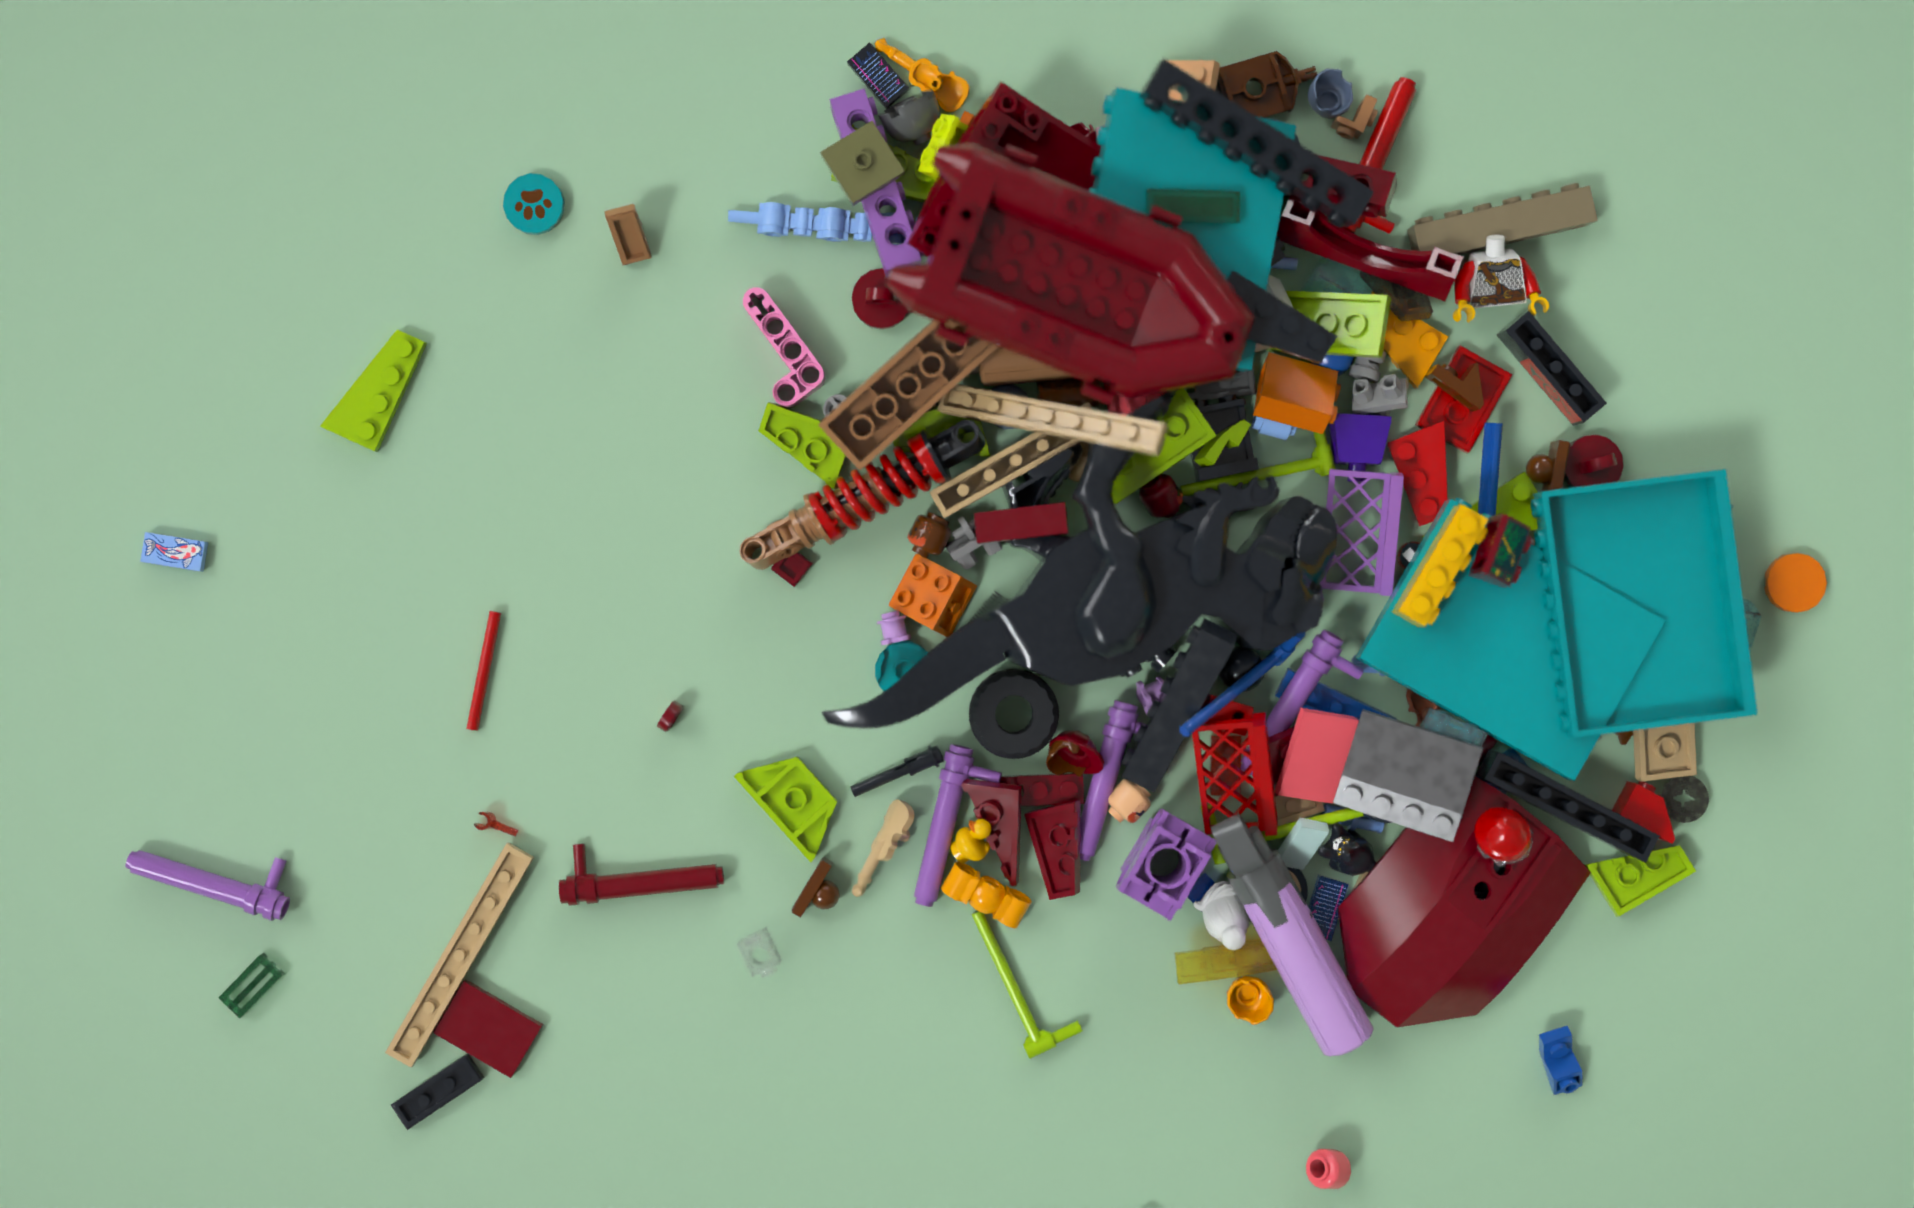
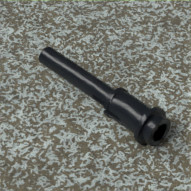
(912, 765)

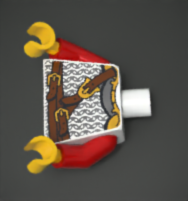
(1495, 279)

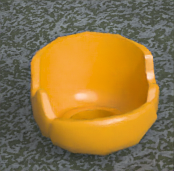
(1250, 999)

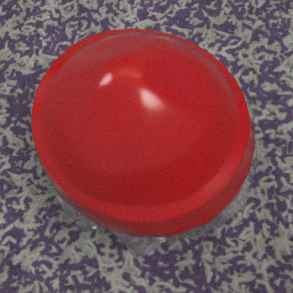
(1503, 836)

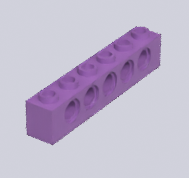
(857, 107)

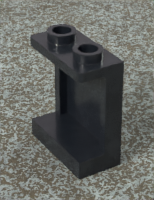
(1231, 460)

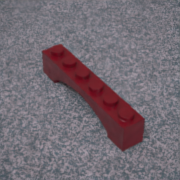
(1421, 271)

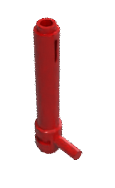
(1384, 138)

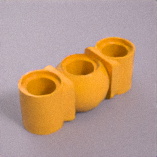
(986, 894)

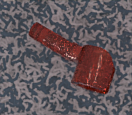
(493, 823)

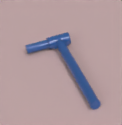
(1275, 658)

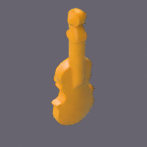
(948, 88)

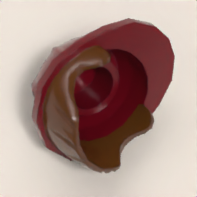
(1073, 753)

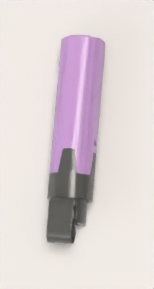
(1292, 938)

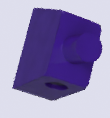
(1359, 440)

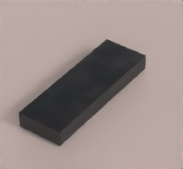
(437, 1091)

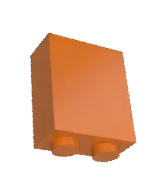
(1297, 393)

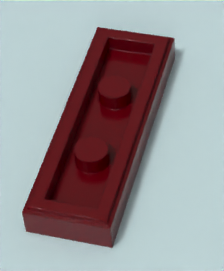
(1021, 523)

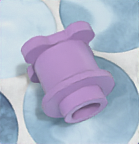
(893, 628)
(1149, 692)

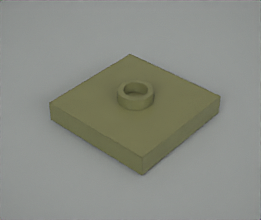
(862, 163)

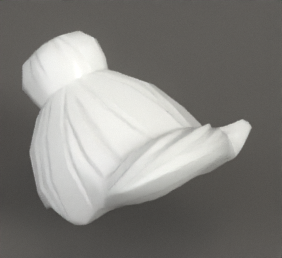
(1224, 915)

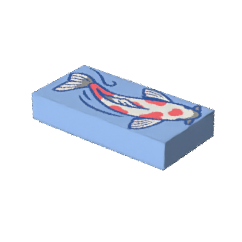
(174, 551)

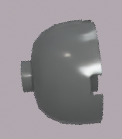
(912, 118)

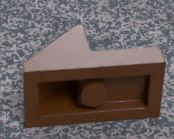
(1465, 390)

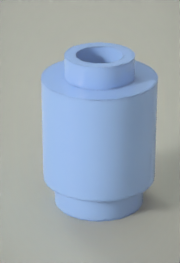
(1273, 428)

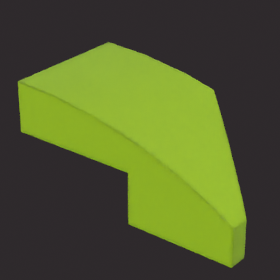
(1228, 437)

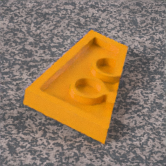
(1412, 346)

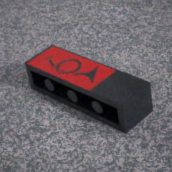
(1551, 368)

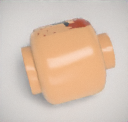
(1128, 801)

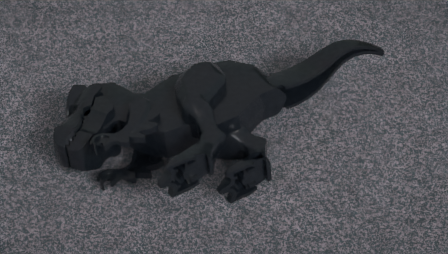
(1125, 595)

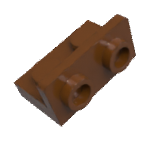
(1065, 392)

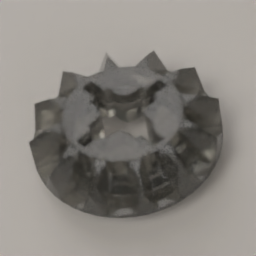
(1692, 809)

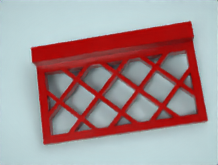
(1260, 766)

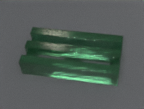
(269, 967)

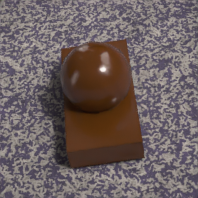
(1549, 469)
(821, 892)

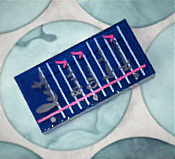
(1326, 896)

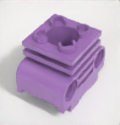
(1166, 892)

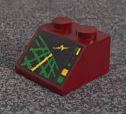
(1501, 551)

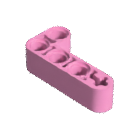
(780, 343)

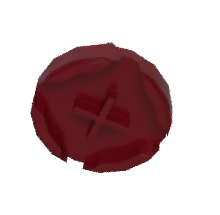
(876, 302)
(1593, 462)

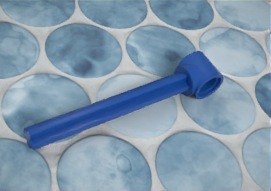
(1490, 468)

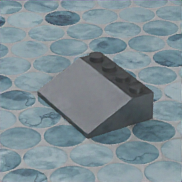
(1408, 775)

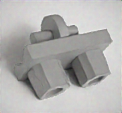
(1380, 396)
(965, 542)

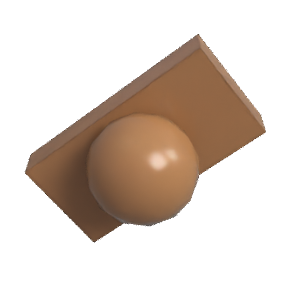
(628, 234)

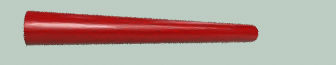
(483, 670)

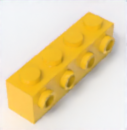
(1440, 565)

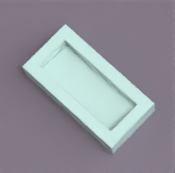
(1302, 842)

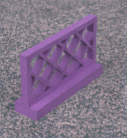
(1388, 530)

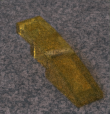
(1222, 963)

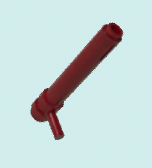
(593, 888)

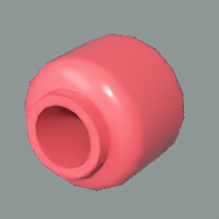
(1328, 1169)

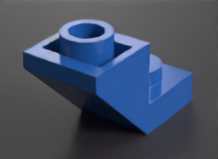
(1559, 1060)

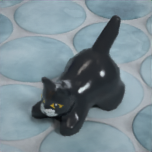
(1348, 852)

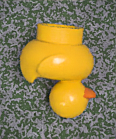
(970, 842)

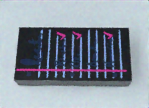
(877, 75)

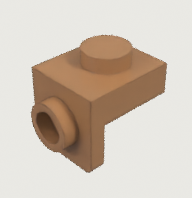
(1363, 117)

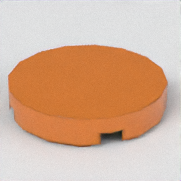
(1795, 582)

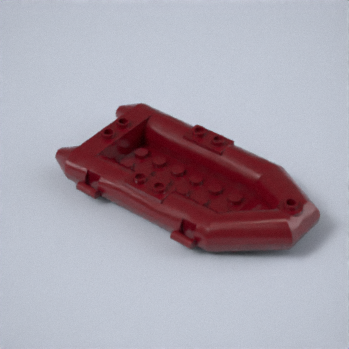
(1073, 280)

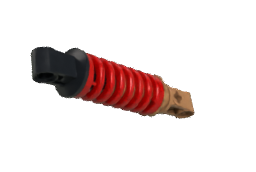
(860, 498)

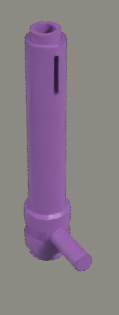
(1315, 663)
(1116, 736)
(957, 769)
(251, 898)

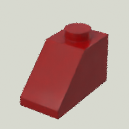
(1645, 808)

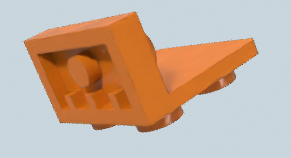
(932, 595)

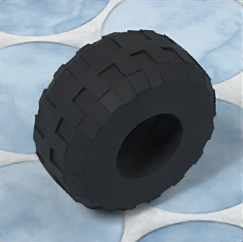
(1025, 741)

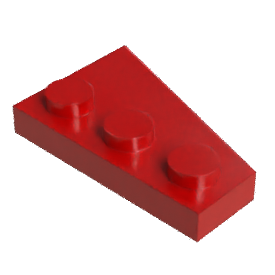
(1423, 464)

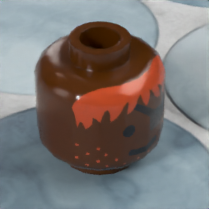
(929, 534)

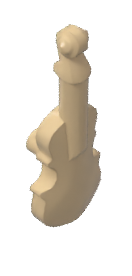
(895, 827)

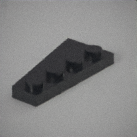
(1280, 324)

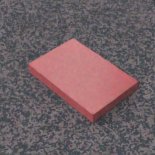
(1316, 755)

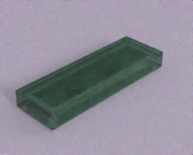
(1197, 205)

